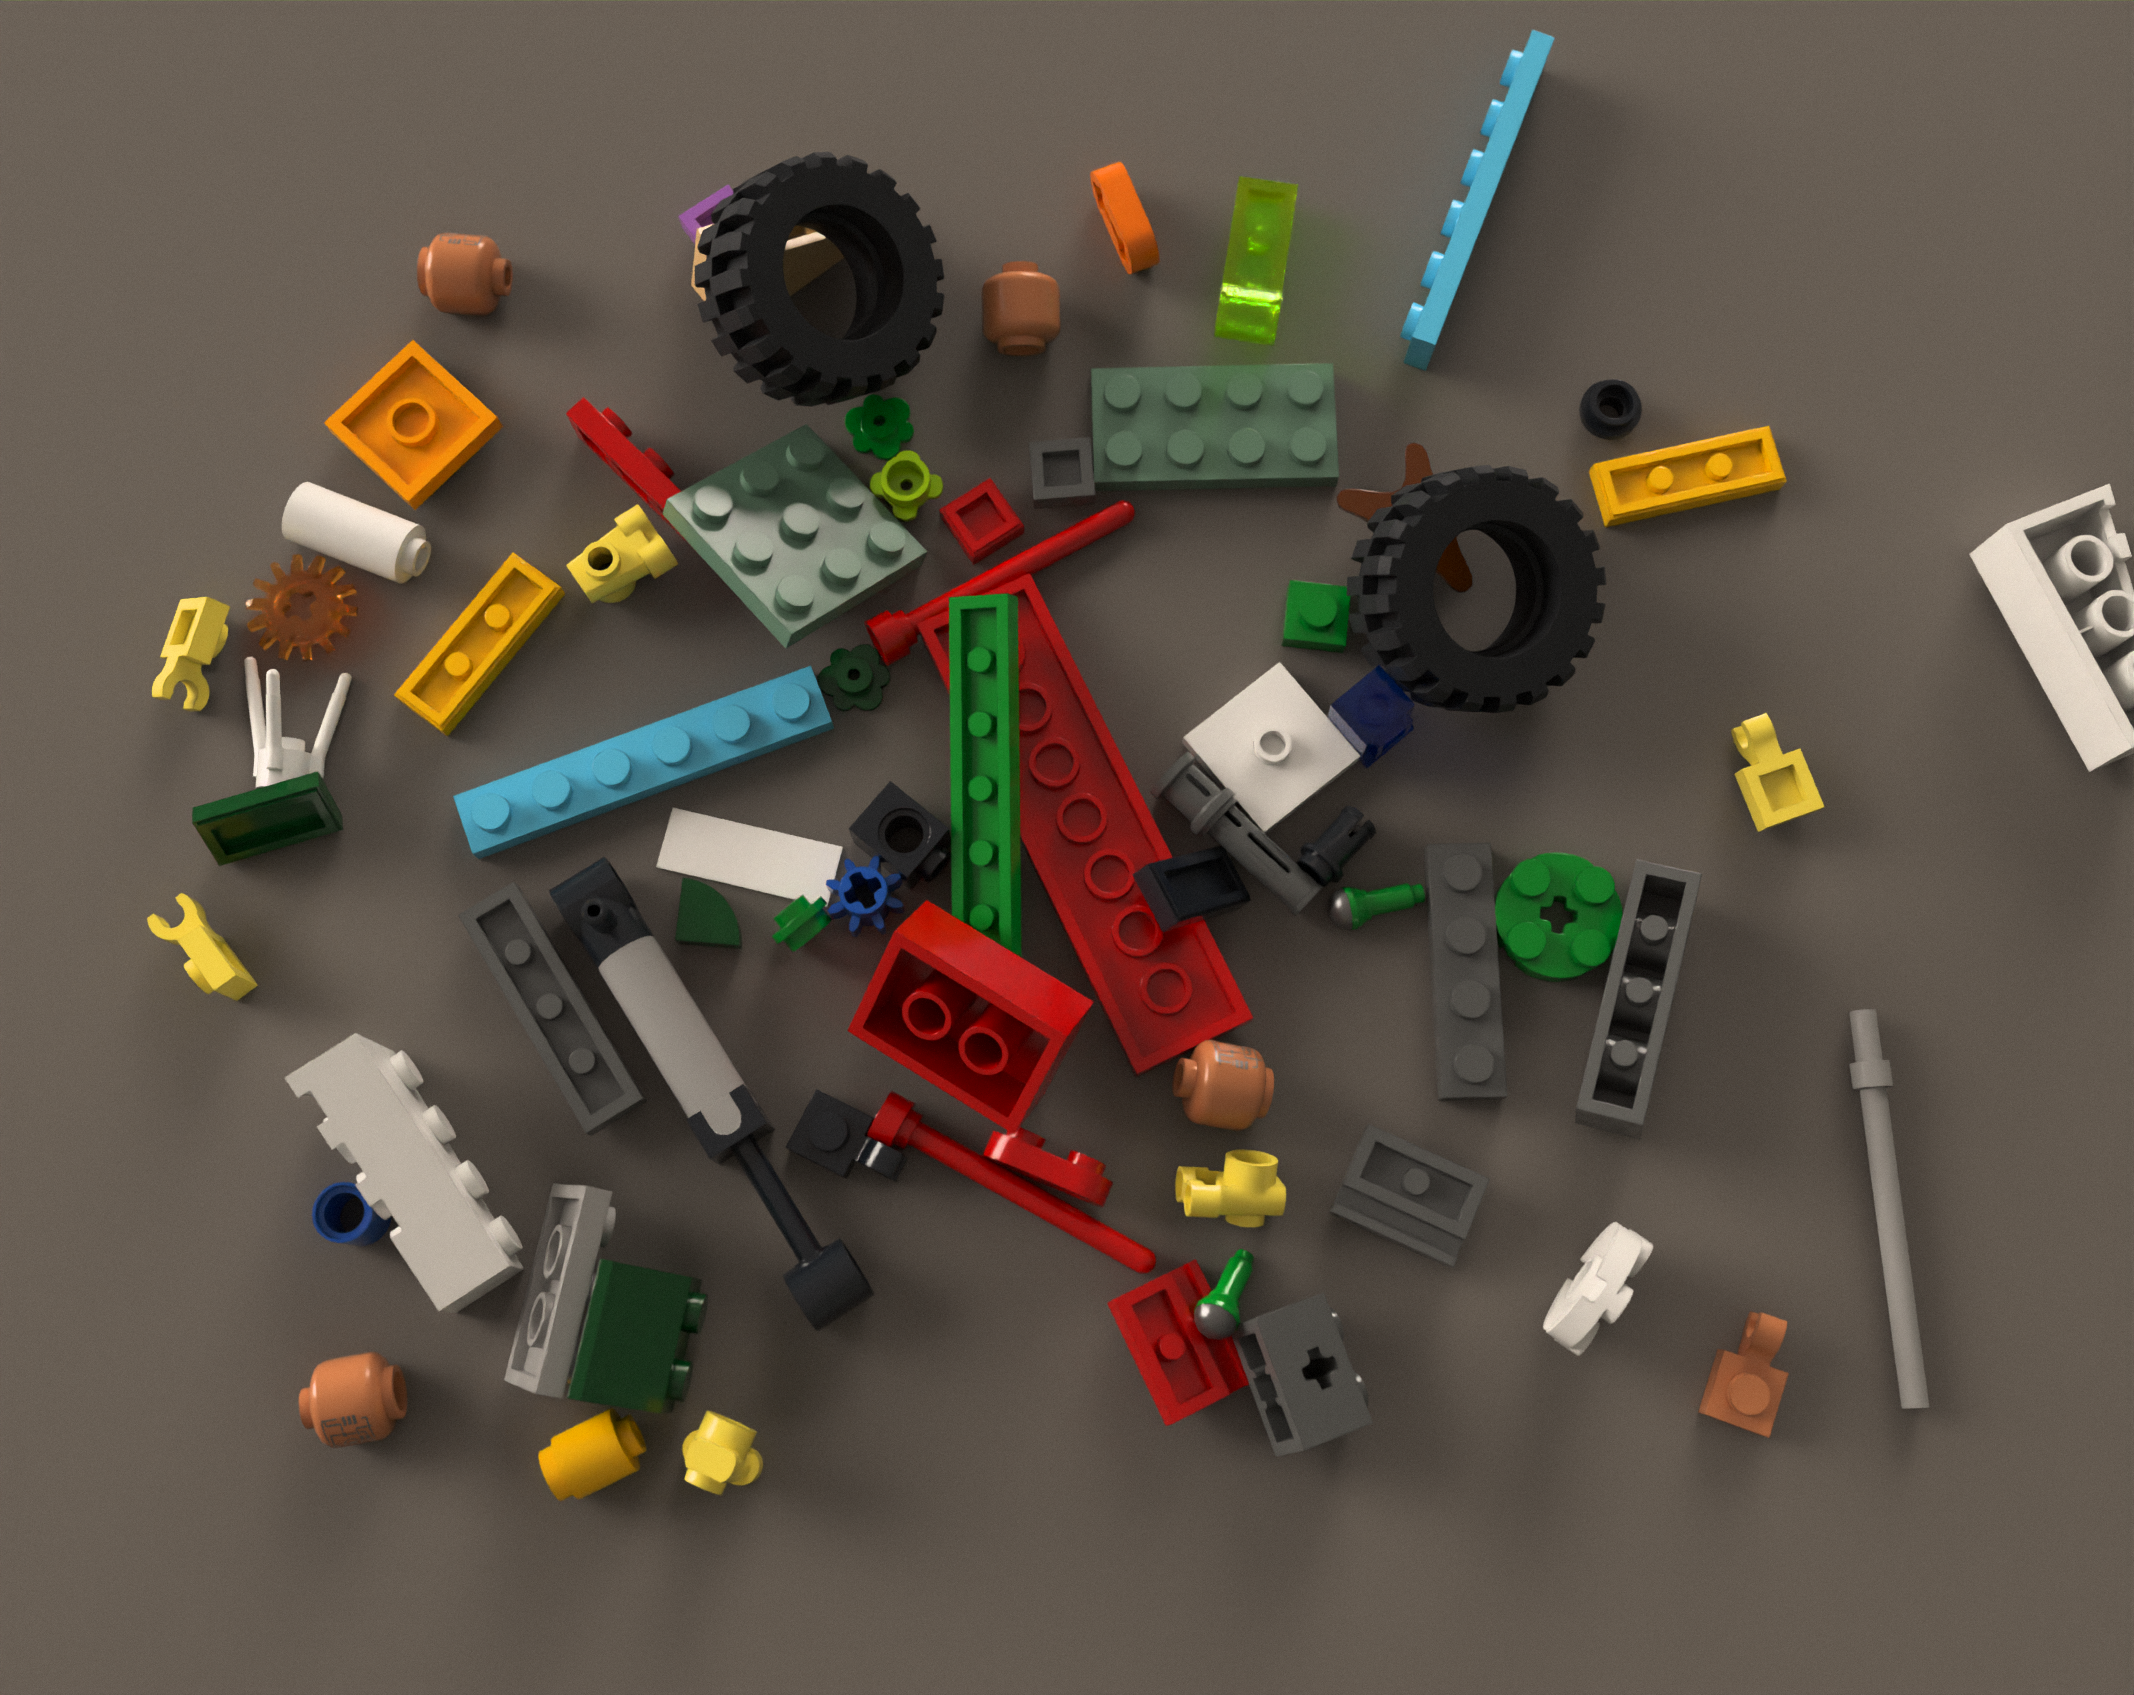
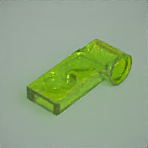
(1256, 261)

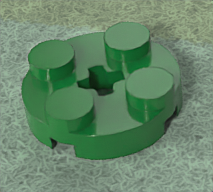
(1585, 892)

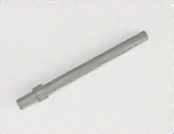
(1872, 1078)

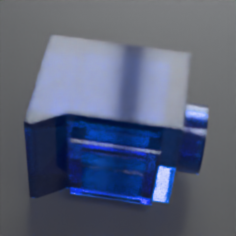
(1373, 715)

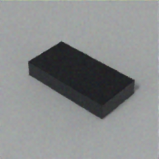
(1192, 887)

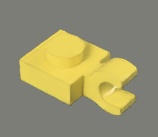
(192, 641)
(1776, 784)
(211, 960)

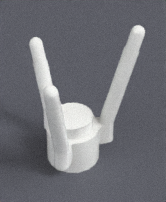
(285, 757)

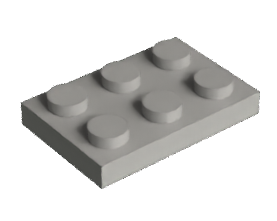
(559, 1288)

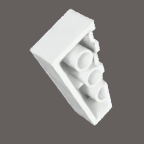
(2073, 615)
(410, 1170)

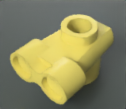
(634, 553)
(1241, 1193)
(721, 1454)

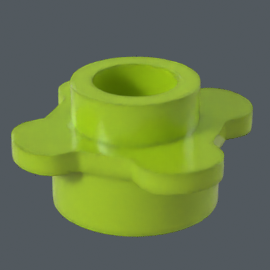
(902, 468)

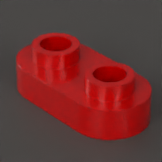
(1076, 1176)

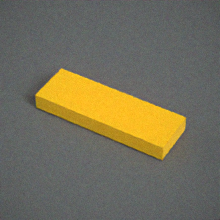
(1687, 476)
(480, 644)

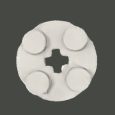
(1597, 1288)

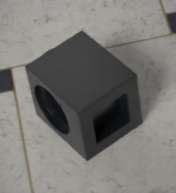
(894, 811)

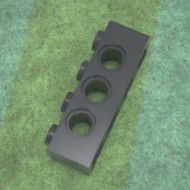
(1637, 999)

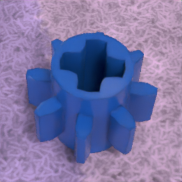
(876, 883)

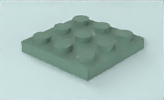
(794, 534)

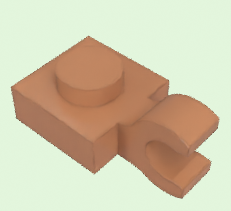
(1743, 1385)

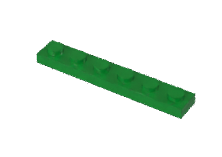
(985, 766)

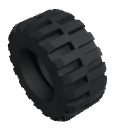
(888, 262)
(1551, 574)

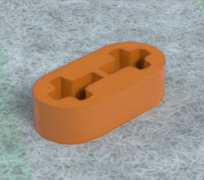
(1125, 218)

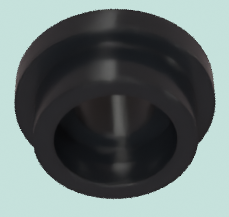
(1614, 394)

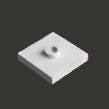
(1271, 748)

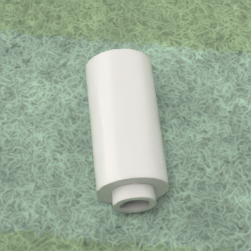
(355, 533)

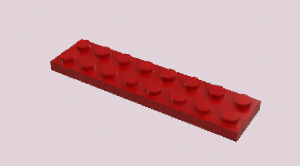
(1087, 840)

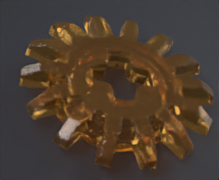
(293, 630)

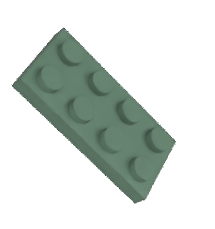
(1214, 427)

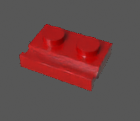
(1174, 1358)

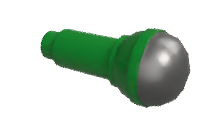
(1354, 907)
(1218, 1312)

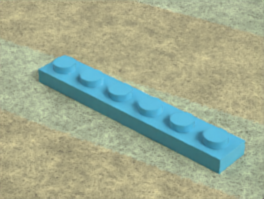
(1466, 219)
(643, 762)

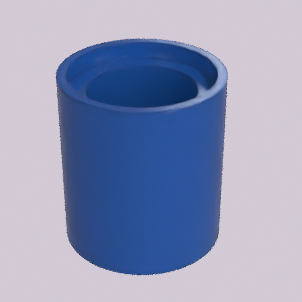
(327, 1214)

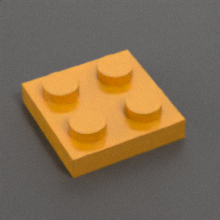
(413, 424)

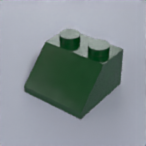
(638, 1338)

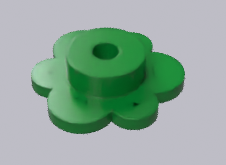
(885, 439)

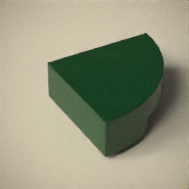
(706, 918)

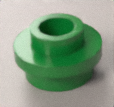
(801, 922)

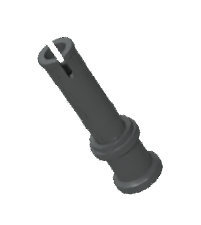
(1214, 814)

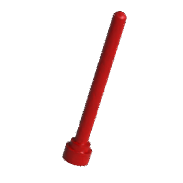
(898, 631)
(902, 1126)

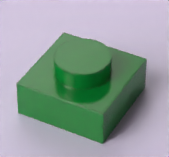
(1316, 616)

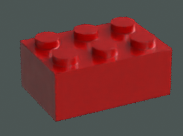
(969, 1016)

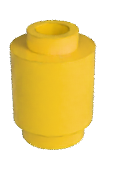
(592, 1455)

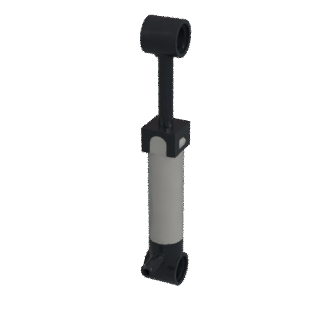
(701, 1076)

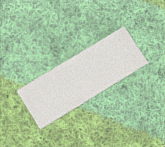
(748, 856)

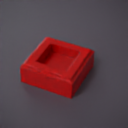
(981, 521)

